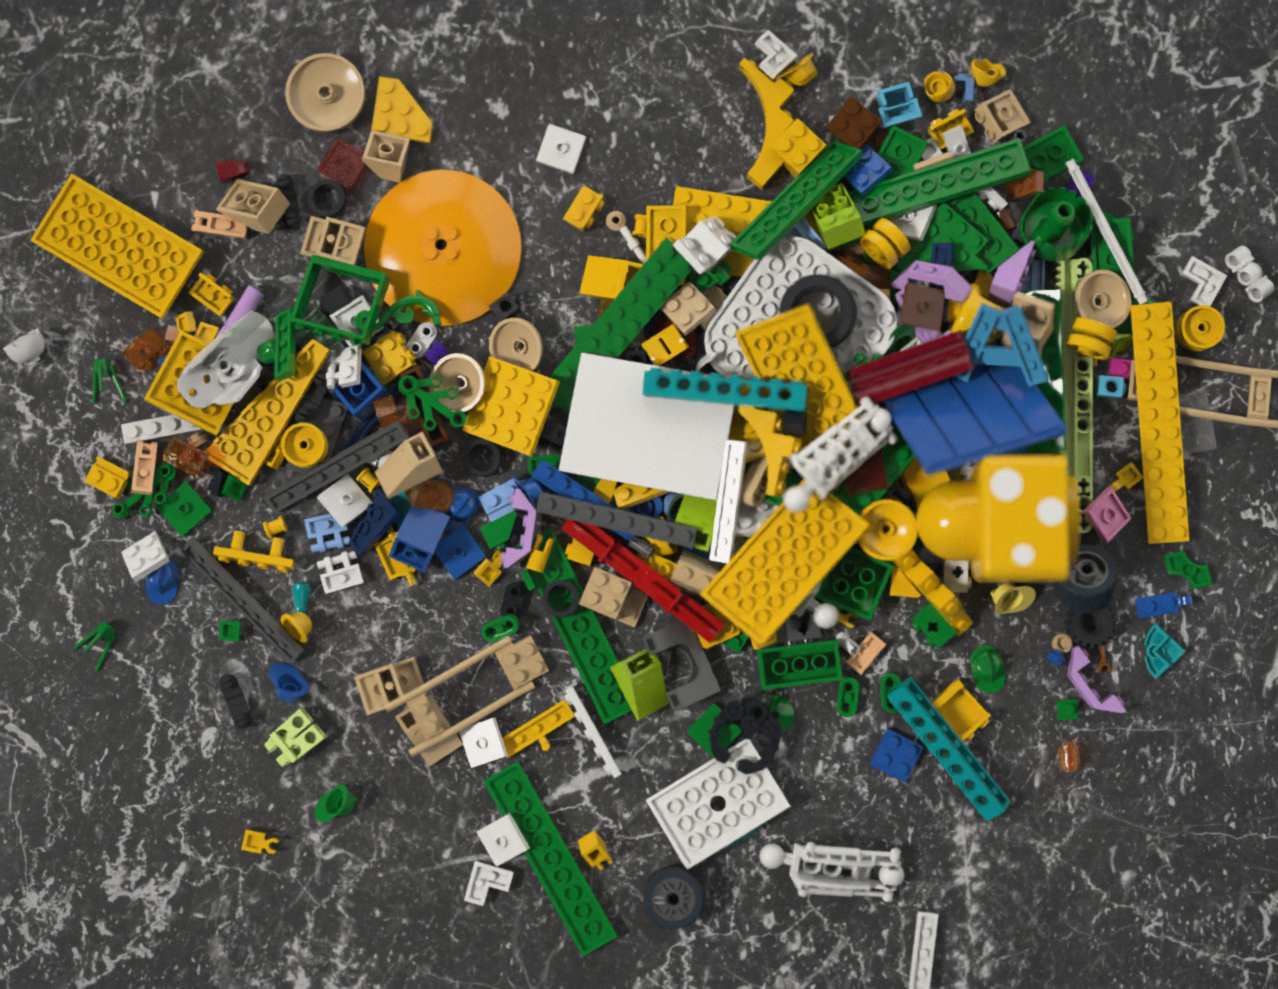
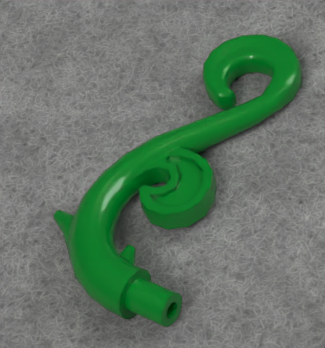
(403, 318)

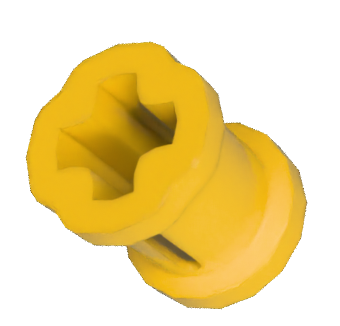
(640, 226)
(368, 480)
(275, 527)

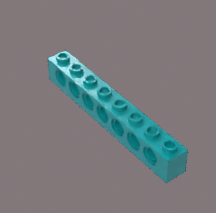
(652, 388)
(948, 749)

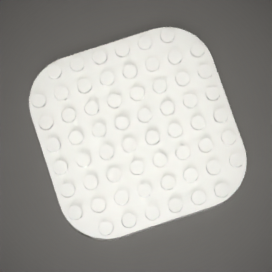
(759, 298)

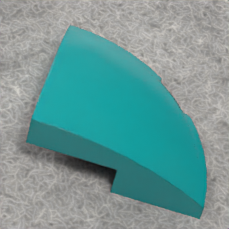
(1161, 651)

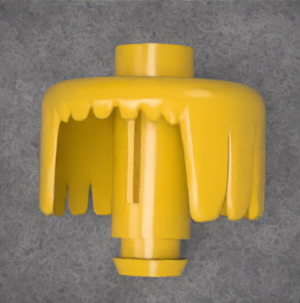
(963, 313)

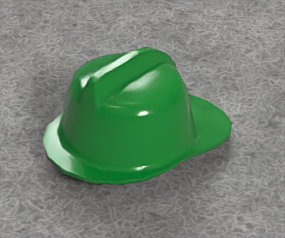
(903, 335)
(987, 669)
(335, 804)

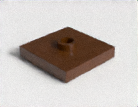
(922, 307)

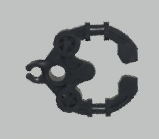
(749, 727)

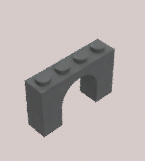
(701, 680)

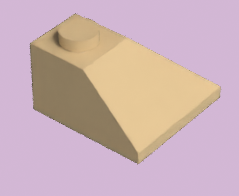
(386, 155)

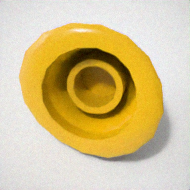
(297, 626)

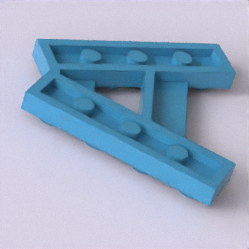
(1022, 354)

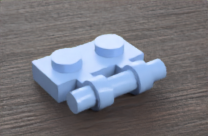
(322, 526)

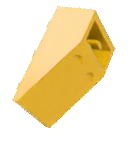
(607, 276)

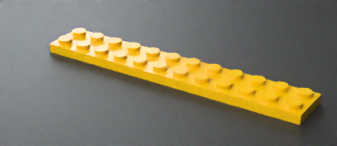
(1159, 422)

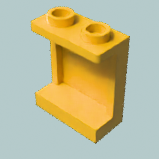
(961, 710)

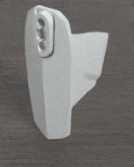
(227, 362)

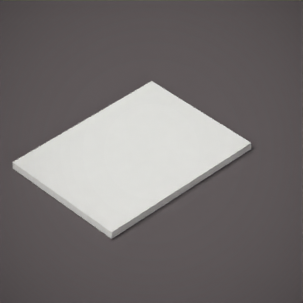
(643, 439)

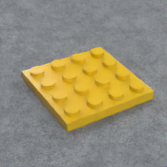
(164, 389)
(512, 406)

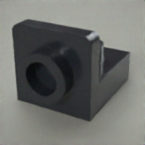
(254, 390)
(217, 482)

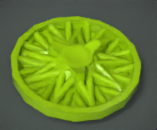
(1121, 345)

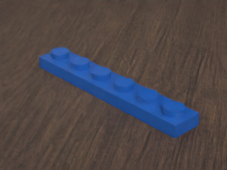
(569, 488)

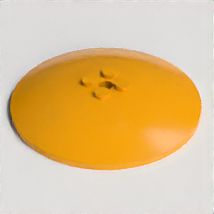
(479, 252)

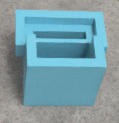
(897, 105)

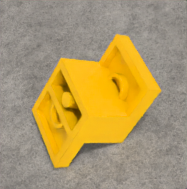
(797, 147)

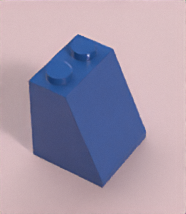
(418, 537)

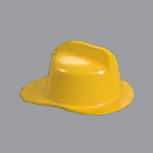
(801, 72)

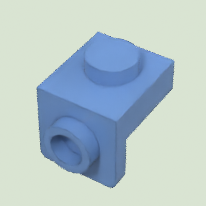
(969, 90)

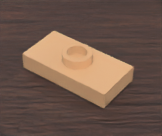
(869, 649)

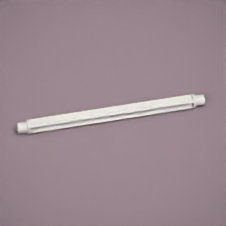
(1106, 231)

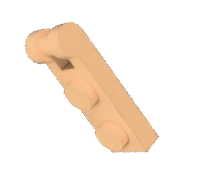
(218, 225)
(144, 468)

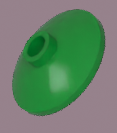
(784, 710)

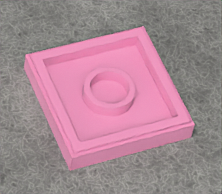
(1107, 515)

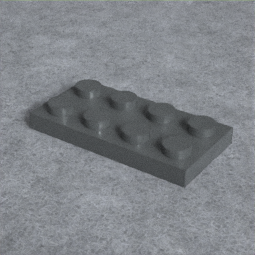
(329, 419)

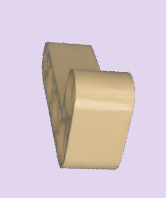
(755, 483)

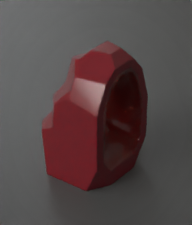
(231, 170)

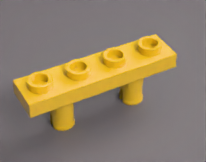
(262, 561)

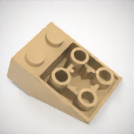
(408, 466)
(414, 733)

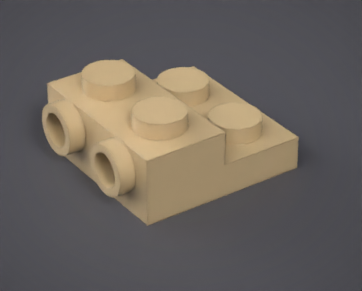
(1001, 116)

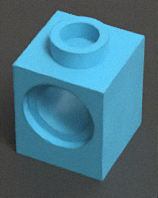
(1101, 387)

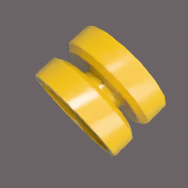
(885, 243)
(1210, 332)
(1091, 338)
(294, 450)

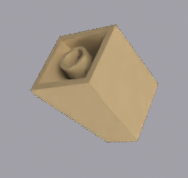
(694, 573)

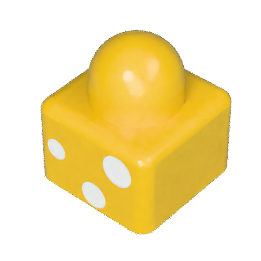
(1009, 520)

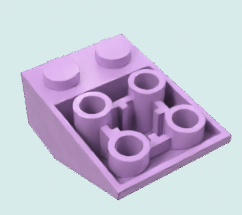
(1011, 276)

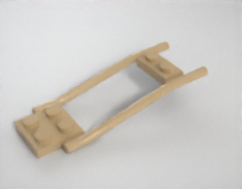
(1258, 393)
(521, 665)

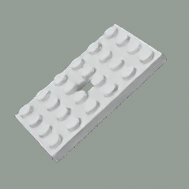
(695, 827)

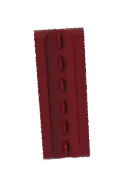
(910, 368)

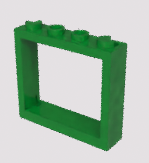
(320, 263)

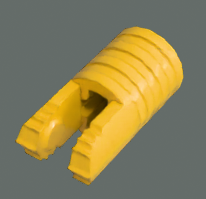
(537, 558)

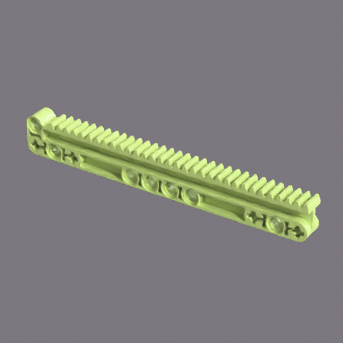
(1079, 443)

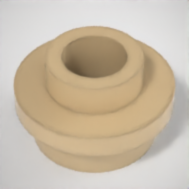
(615, 227)
(197, 439)

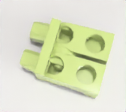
(292, 744)

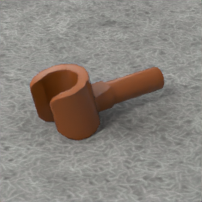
(1103, 661)

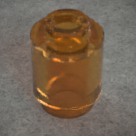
(1069, 756)

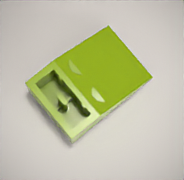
(837, 217)
(701, 514)
(641, 683)

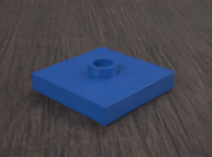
(459, 552)

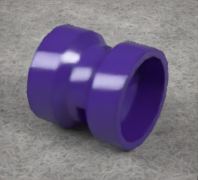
(437, 352)

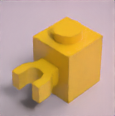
(594, 850)

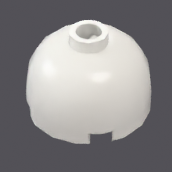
(26, 348)

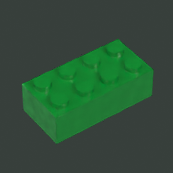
(799, 664)

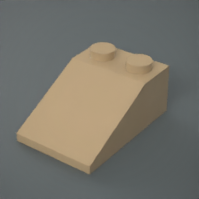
(254, 205)

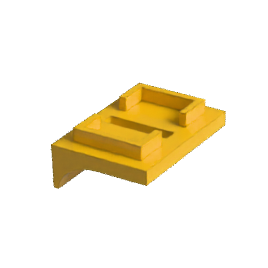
(657, 351)

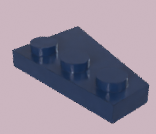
(378, 520)

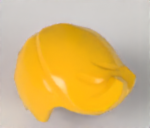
(985, 73)
(939, 86)

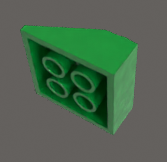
(855, 583)

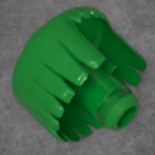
(1056, 224)

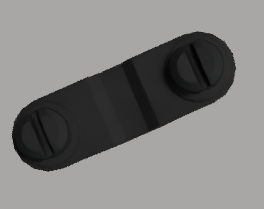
(292, 214)
(312, 399)
(235, 701)

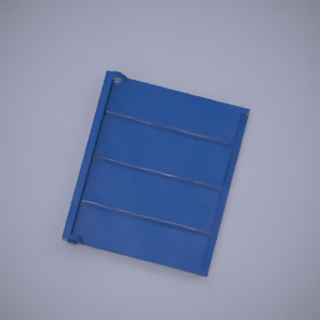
(973, 419)

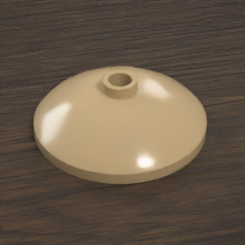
(1112, 298)
(507, 340)
(453, 370)

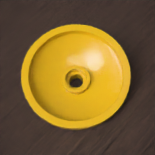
(898, 539)

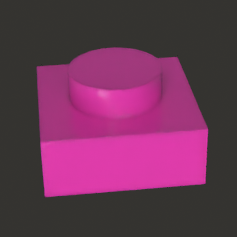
(1120, 368)

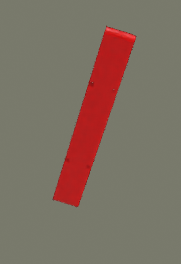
(645, 578)

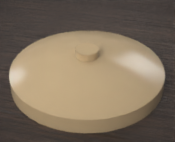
(325, 92)

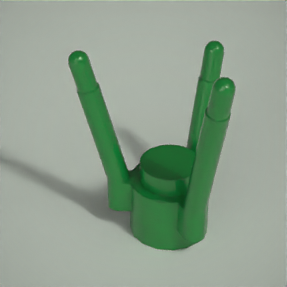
(719, 273)
(101, 369)
(103, 632)

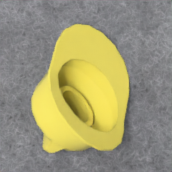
(1012, 598)

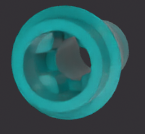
(301, 594)

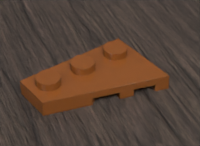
(1024, 186)

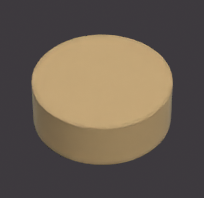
(1062, 643)

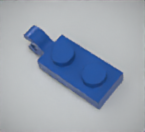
(1160, 604)

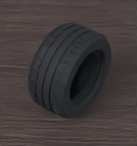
(833, 286)

